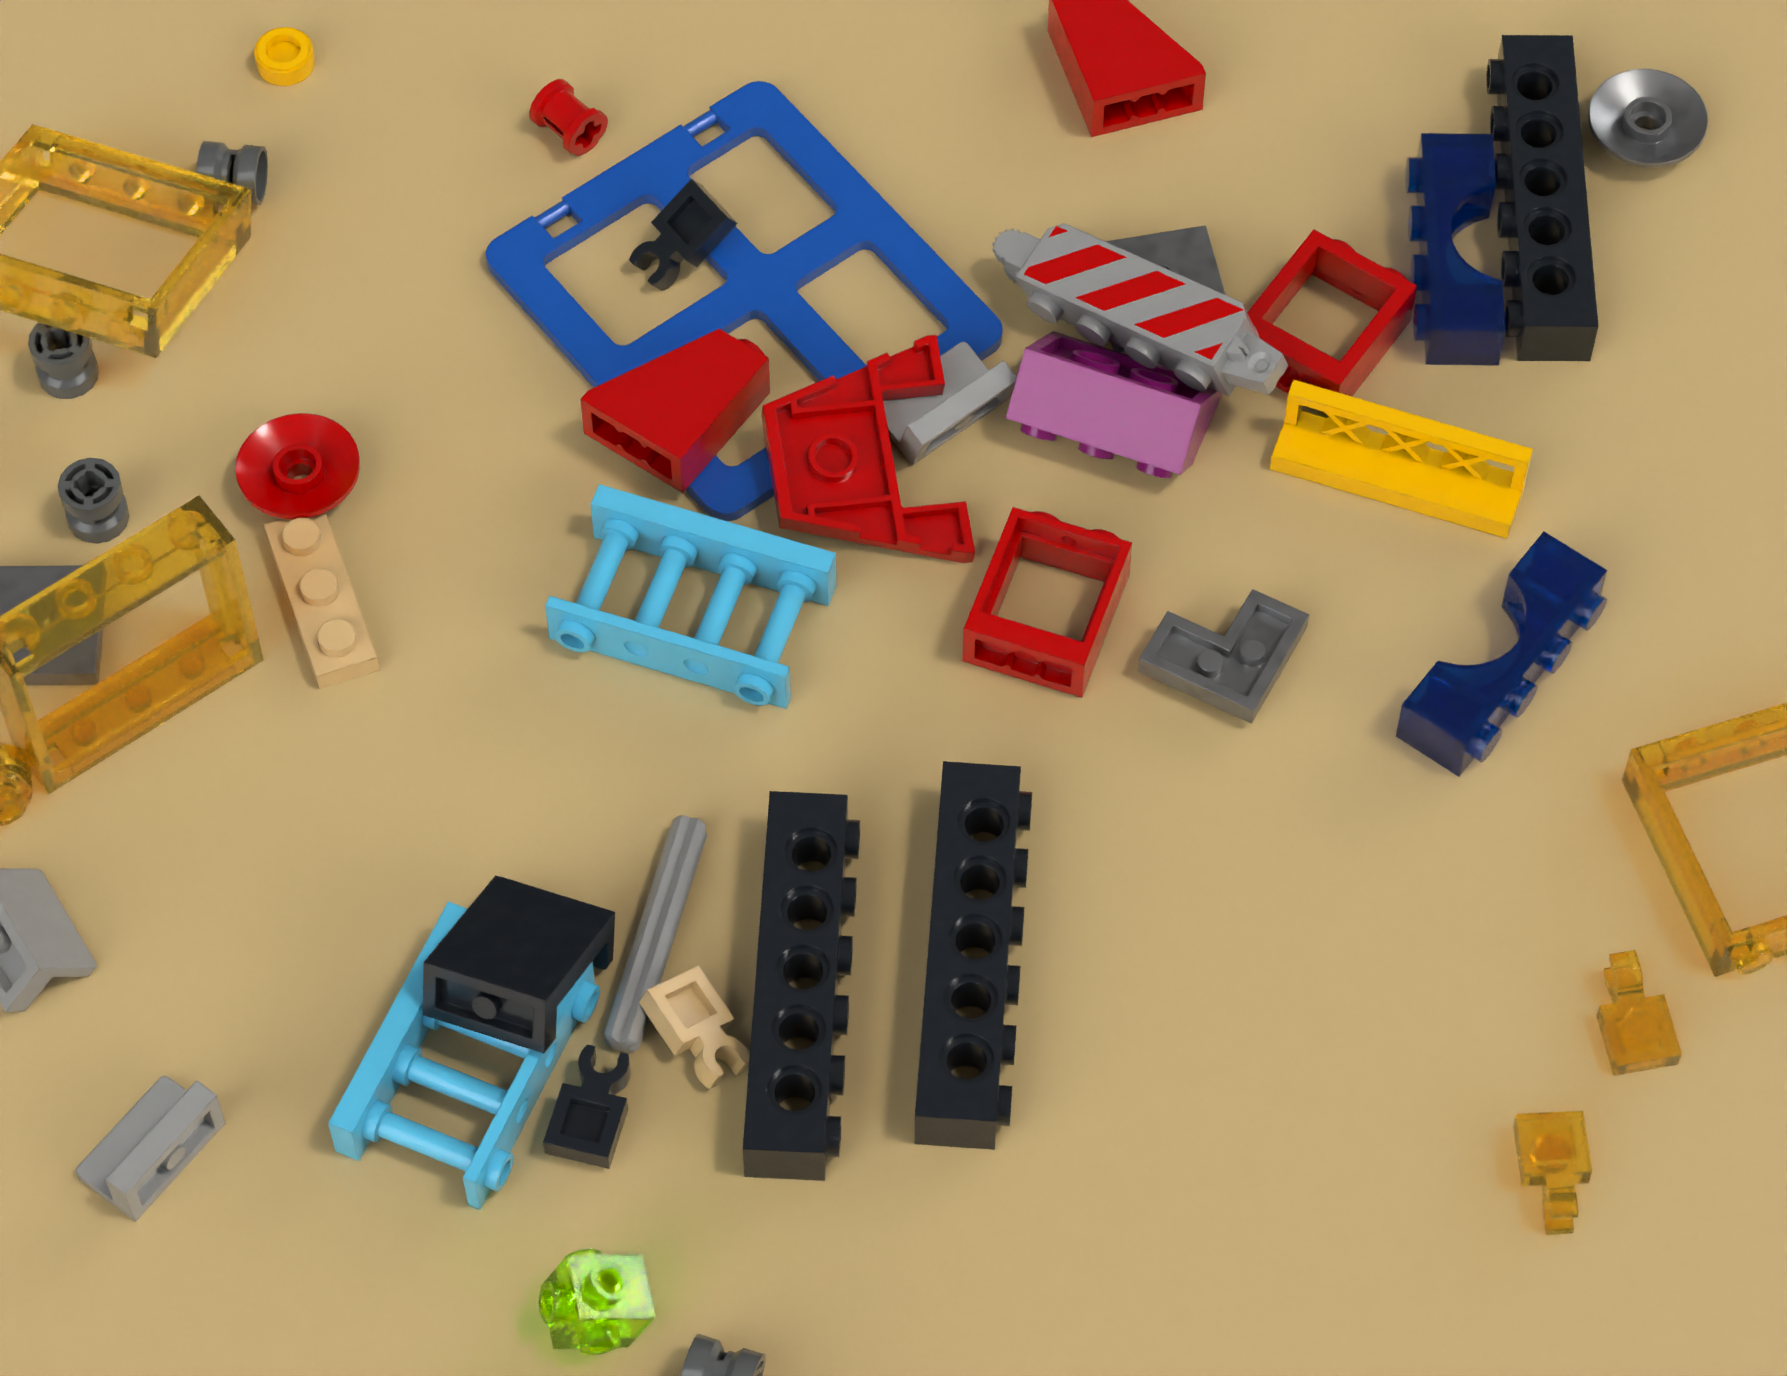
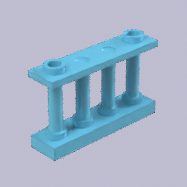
(704, 542)
(397, 1059)

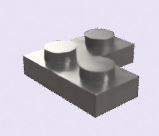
(1231, 669)

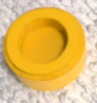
(284, 56)

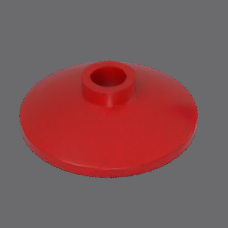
(292, 448)

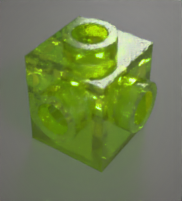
(596, 1302)

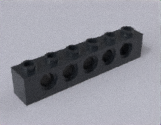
(1543, 199)
(947, 1107)
(776, 1139)

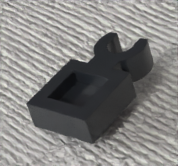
(689, 231)
(589, 1117)

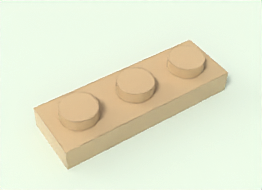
(321, 599)

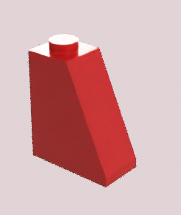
(1122, 65)
(679, 406)

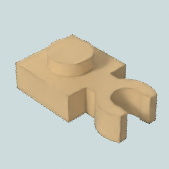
(695, 1018)

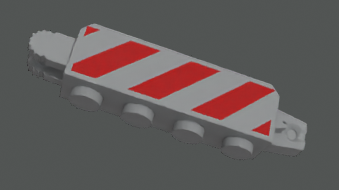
(1140, 308)

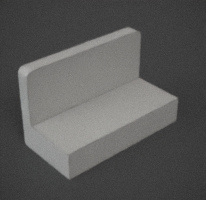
(969, 394)
(35, 939)
(152, 1145)

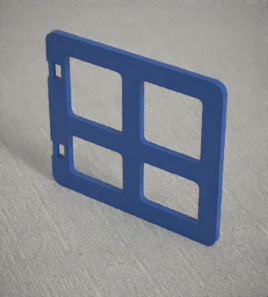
(755, 283)

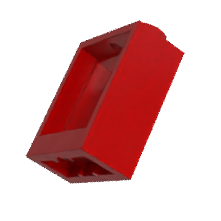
(1353, 274)
(1030, 651)

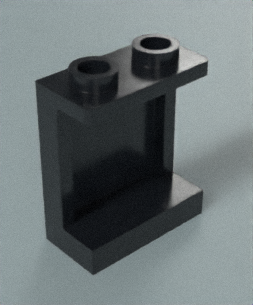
(515, 962)

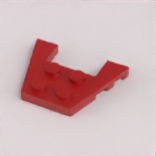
(837, 463)

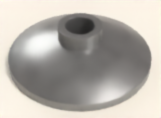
(1650, 101)

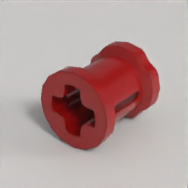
(568, 117)

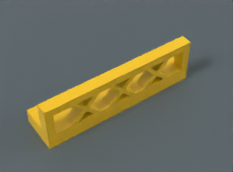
(1400, 465)

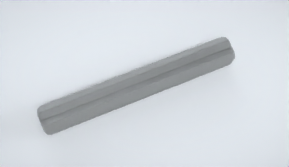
(655, 932)

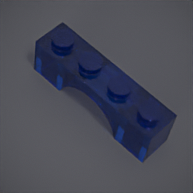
(1460, 306)
(1461, 707)

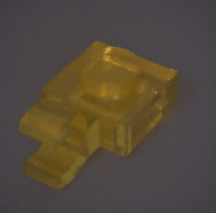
(1635, 1027)
(1556, 1156)

